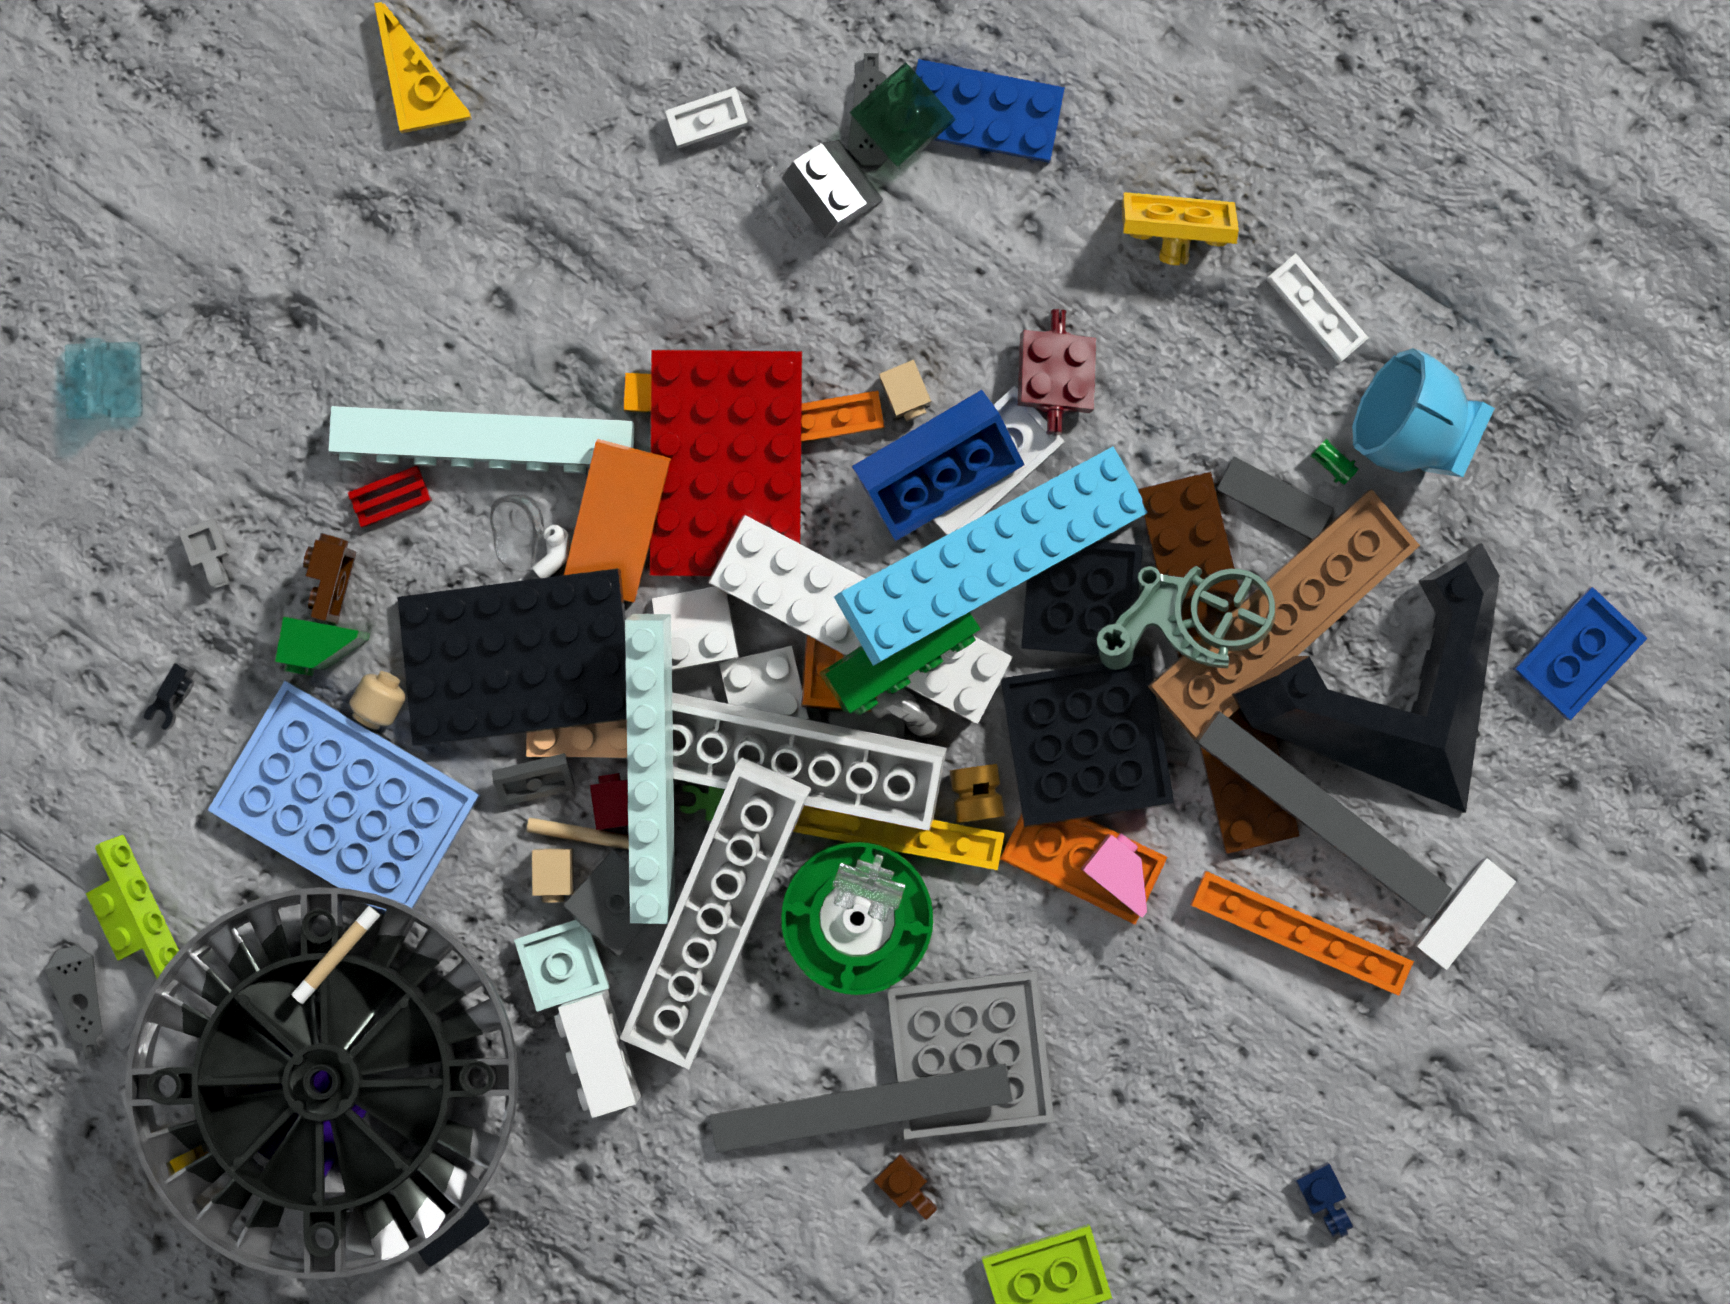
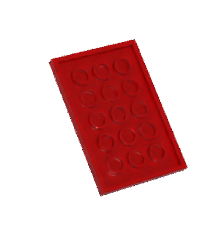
(732, 448)

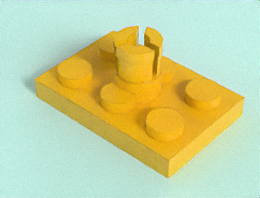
(1179, 222)

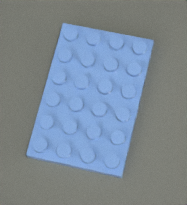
(342, 800)

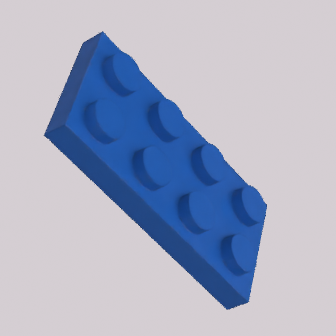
(995, 110)

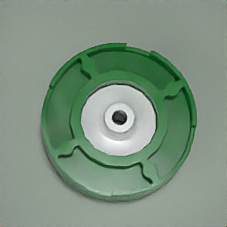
(848, 954)

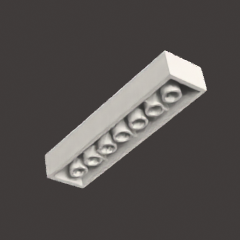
(800, 591)
(843, 766)
(715, 912)

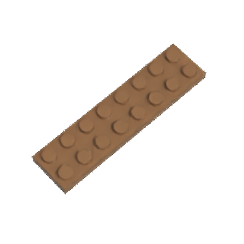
(1309, 598)

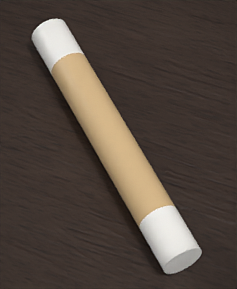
(335, 954)

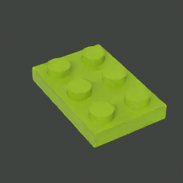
(1049, 1271)

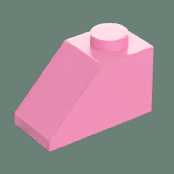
(1119, 871)

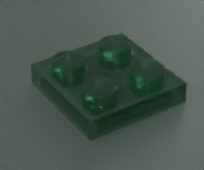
(902, 116)

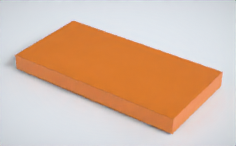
(618, 513)
(1061, 849)

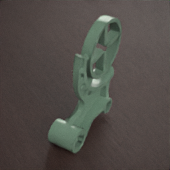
(1162, 607)

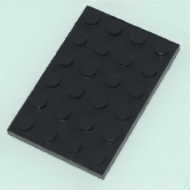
(515, 657)

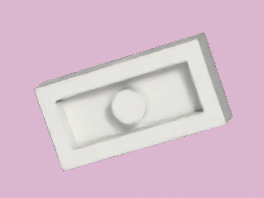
(706, 117)

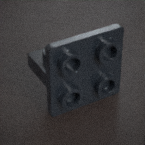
(465, 1228)

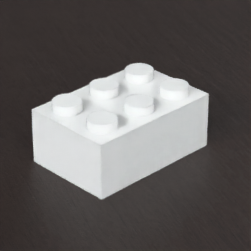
(597, 1054)

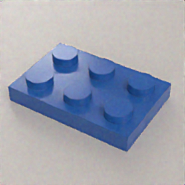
(1580, 653)

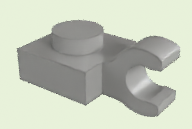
(204, 547)

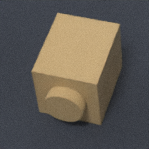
(905, 391)
(552, 874)

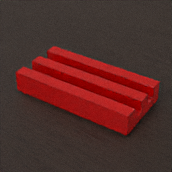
(359, 507)

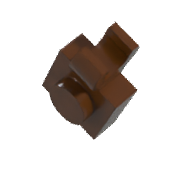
(903, 1184)

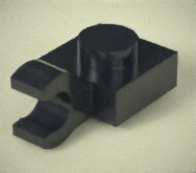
(174, 687)

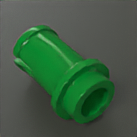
(1335, 462)

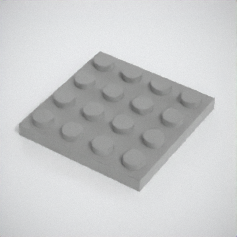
(970, 1027)

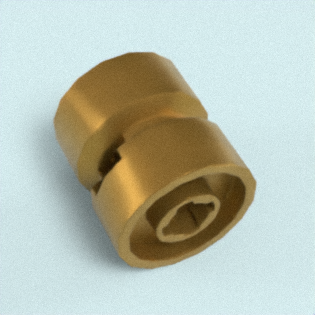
(980, 806)

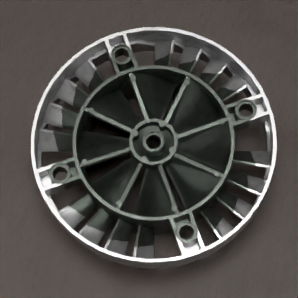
(240, 1055)

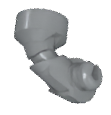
(920, 716)

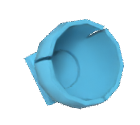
(1419, 417)

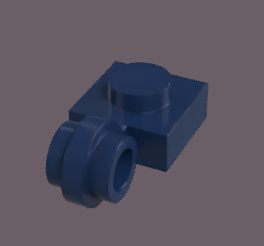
(1321, 1191)

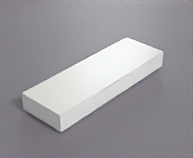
(1317, 308)
(1465, 913)

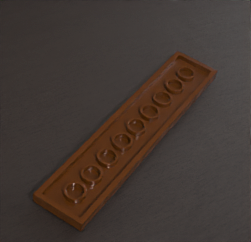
(1185, 533)

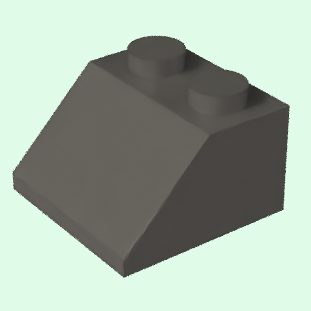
(830, 186)

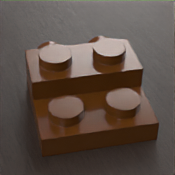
(332, 565)

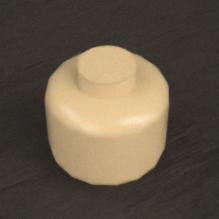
(377, 700)

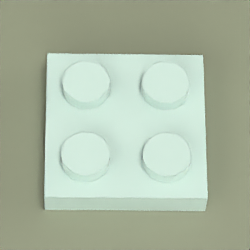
(561, 964)

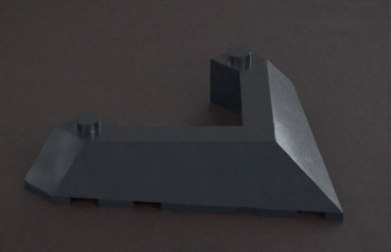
(1418, 749)

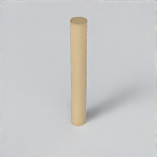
(578, 833)

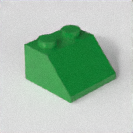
(315, 645)

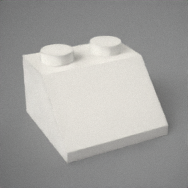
(699, 627)

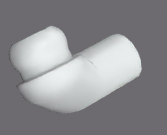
(557, 551)

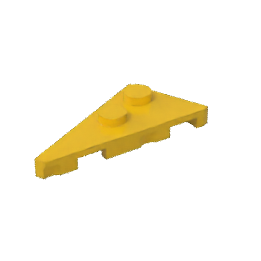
(417, 88)

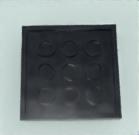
(1086, 742)

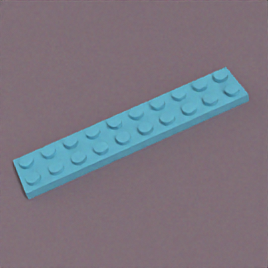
(990, 555)

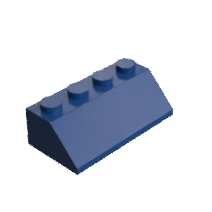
(938, 465)

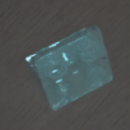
(103, 380)

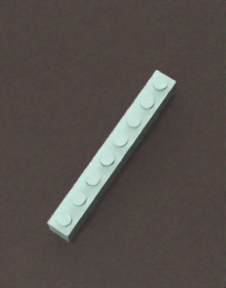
(471, 438)
(650, 768)

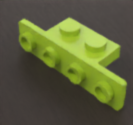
(129, 909)

